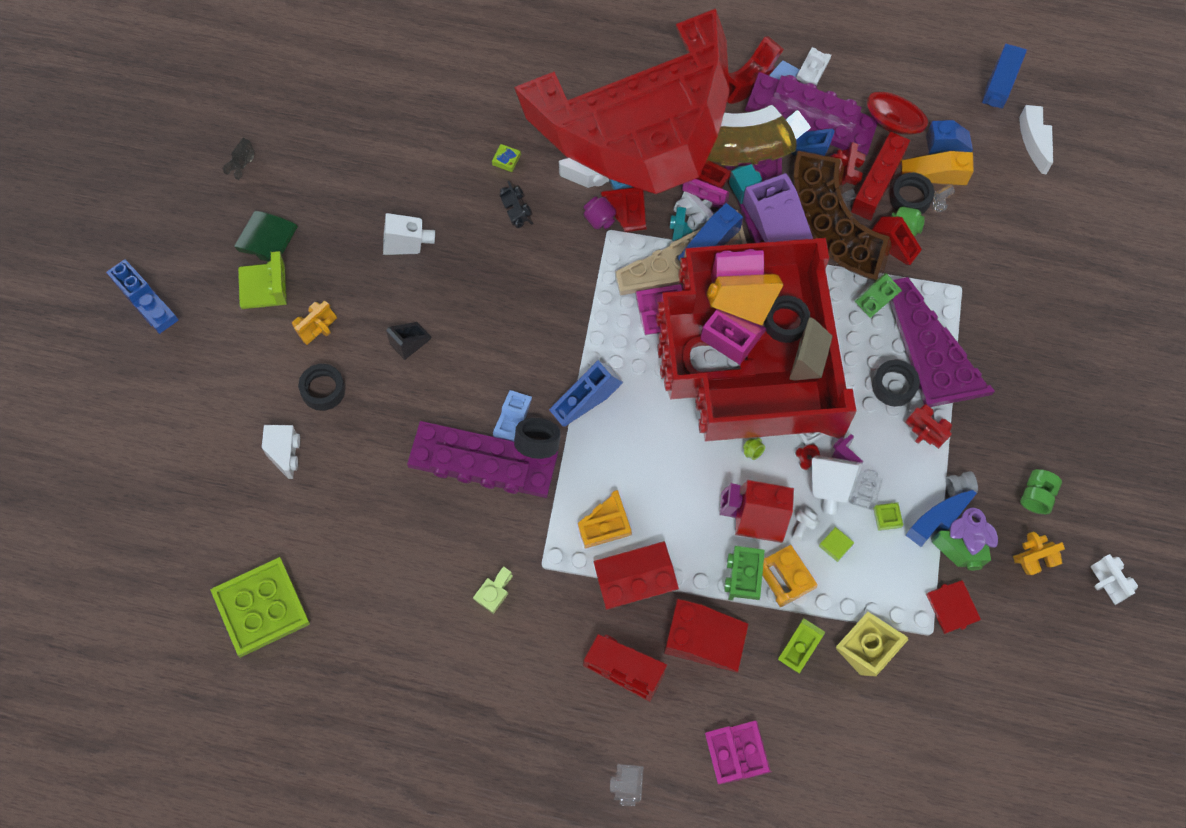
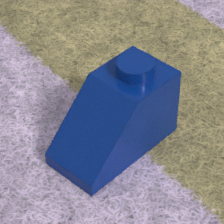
(948, 136)

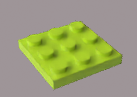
(259, 607)

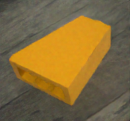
(745, 295)

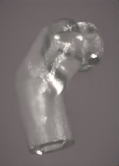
(940, 196)

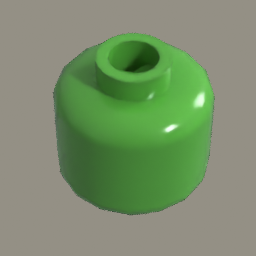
(912, 217)

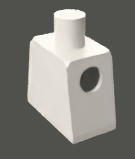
(404, 235)
(833, 481)

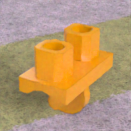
(315, 323)
(1048, 551)

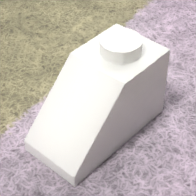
(580, 174)

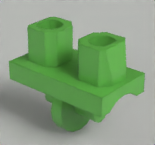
(878, 295)

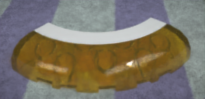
(753, 138)

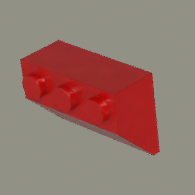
(635, 575)

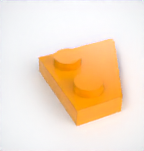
(605, 523)

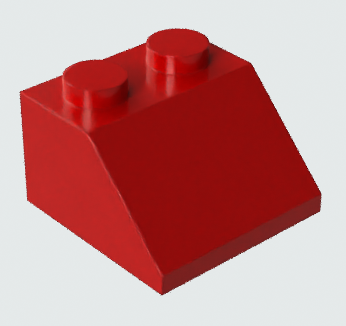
(764, 511)

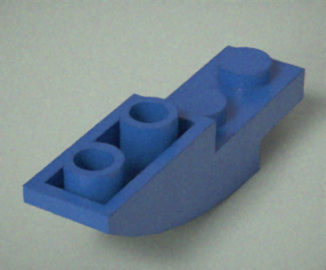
(142, 296)

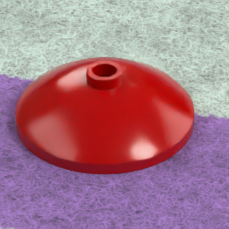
(896, 113)

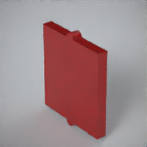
(953, 607)

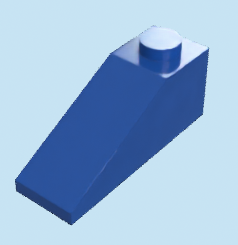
(1004, 76)
(718, 229)
(586, 393)

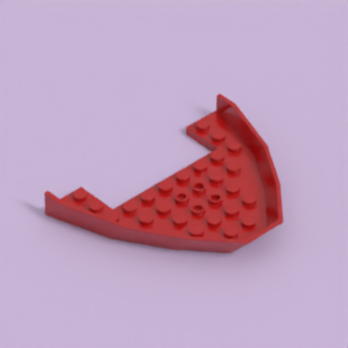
(648, 126)

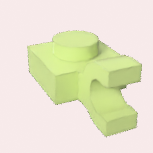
(492, 593)

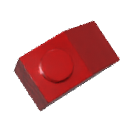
(904, 244)

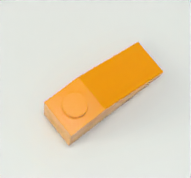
(942, 168)

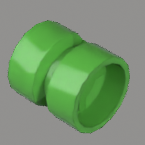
(1041, 492)

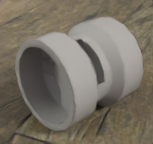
(961, 484)

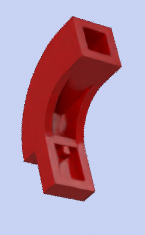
(762, 61)

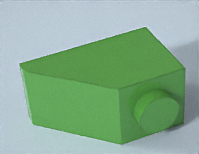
(958, 553)

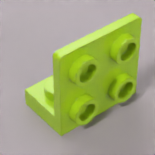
(263, 284)

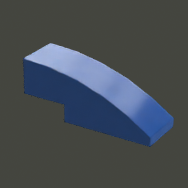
(939, 517)

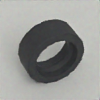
(915, 180)
(791, 303)
(904, 369)
(314, 372)
(537, 448)

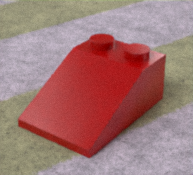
(706, 636)

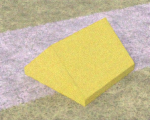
(871, 645)

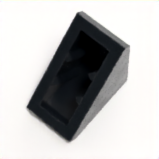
(407, 338)

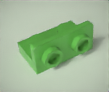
(746, 573)

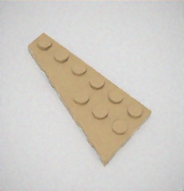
(661, 267)

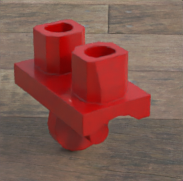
(850, 159)
(927, 428)

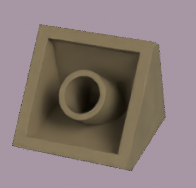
(811, 352)

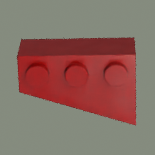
(625, 666)

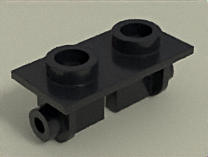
(513, 197)

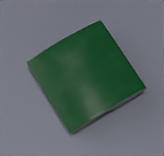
(265, 235)

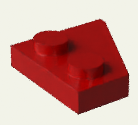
(629, 208)

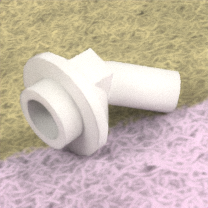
(807, 518)

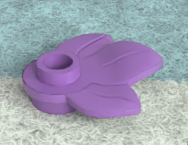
(974, 534)

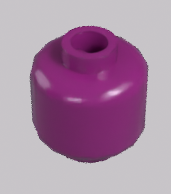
(599, 213)

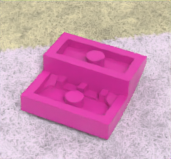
(707, 191)
(647, 306)
(737, 752)

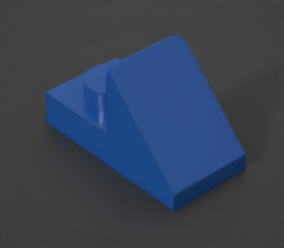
(814, 142)

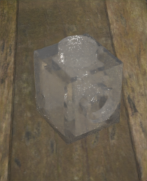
(627, 784)

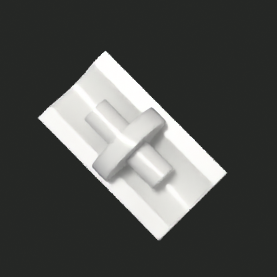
(813, 67)
(696, 209)
(1112, 579)

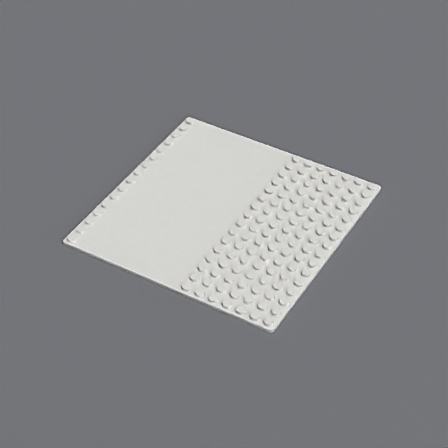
(676, 479)

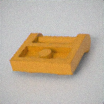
(792, 573)

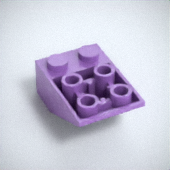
(777, 210)

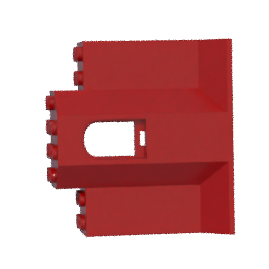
(760, 394)

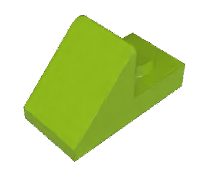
(801, 645)

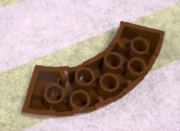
(821, 196)

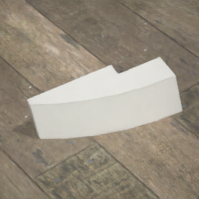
(1037, 137)

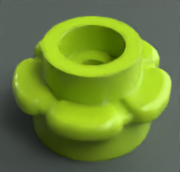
(754, 448)

